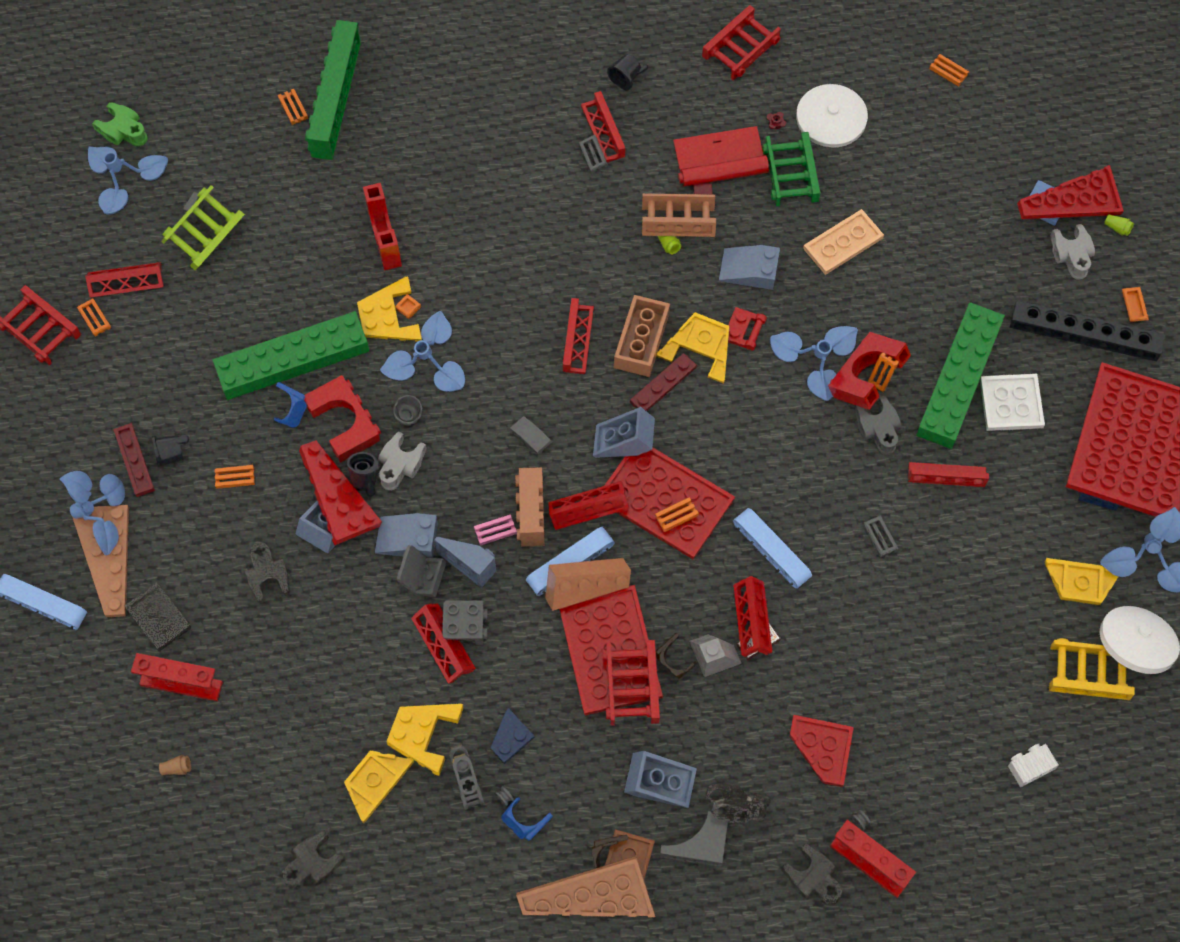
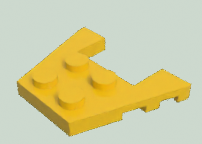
(379, 314)
(703, 337)
(414, 729)

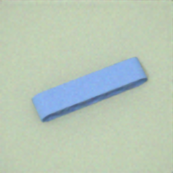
(773, 547)
(582, 551)
(41, 601)

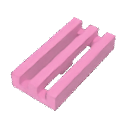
(495, 529)

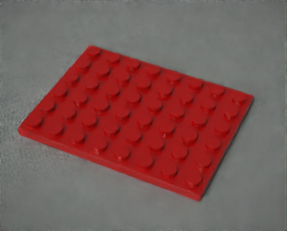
(1130, 443)

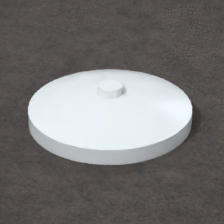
(832, 115)
(1139, 639)

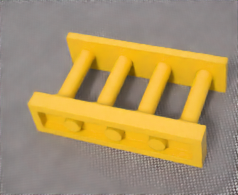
(1081, 685)

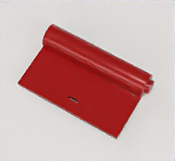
(720, 156)

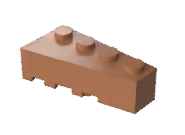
(531, 507)
(585, 580)

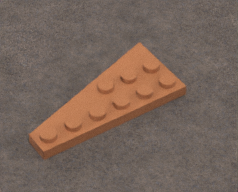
(111, 570)
(597, 892)

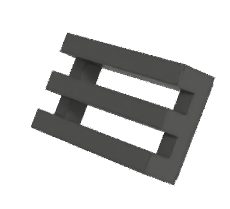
(599, 165)
(894, 547)

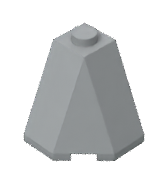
(714, 654)

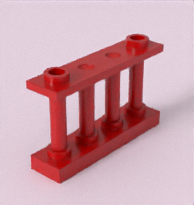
(734, 28)
(42, 308)
(177, 677)
(650, 691)
(872, 858)

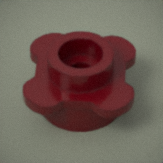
(776, 124)

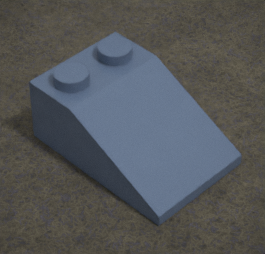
(750, 266)
(625, 435)
(313, 528)
(404, 530)
(468, 558)
(660, 779)

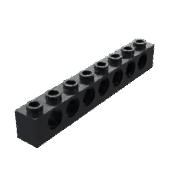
(1094, 337)

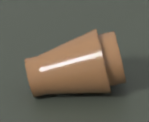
(177, 766)

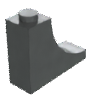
(704, 847)

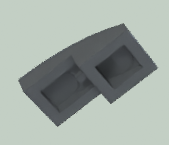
(531, 435)

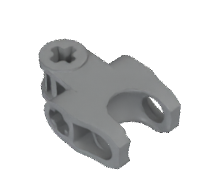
(1074, 252)
(399, 463)

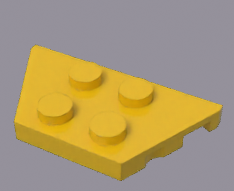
(1080, 581)
(374, 780)

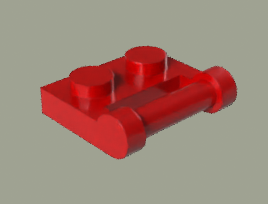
(738, 326)

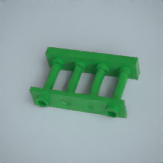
(806, 160)

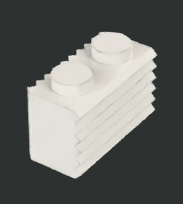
(1033, 764)

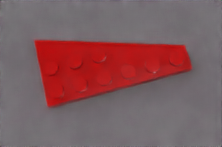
(1079, 197)
(338, 499)

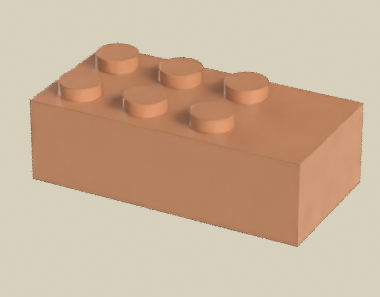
(641, 336)

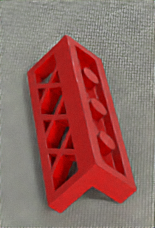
(608, 123)
(124, 272)
(570, 339)
(947, 474)
(589, 507)
(756, 613)
(454, 651)

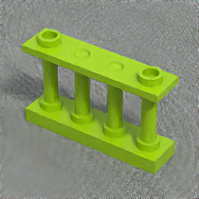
(209, 244)

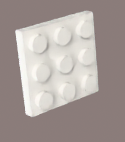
(1012, 402)

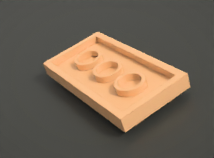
(843, 241)

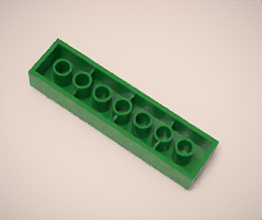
(334, 90)
(291, 355)
(960, 375)

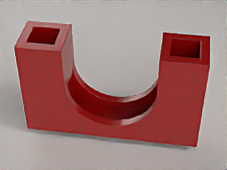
(381, 226)
(858, 392)
(339, 394)

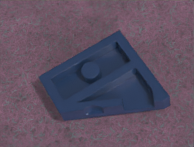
(510, 737)

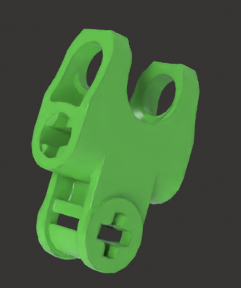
(122, 127)

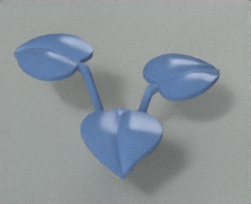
(106, 158)
(435, 330)
(839, 339)
(79, 488)
(1164, 526)

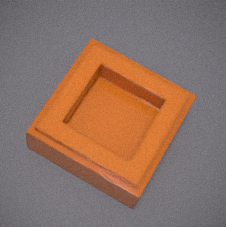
(408, 306)

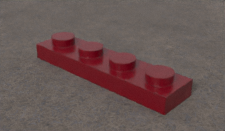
(663, 383)
(134, 460)

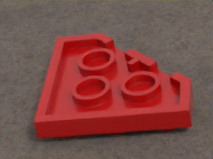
(823, 746)

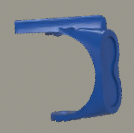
(297, 409)
(520, 830)

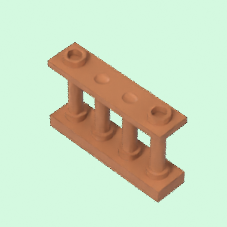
(678, 225)

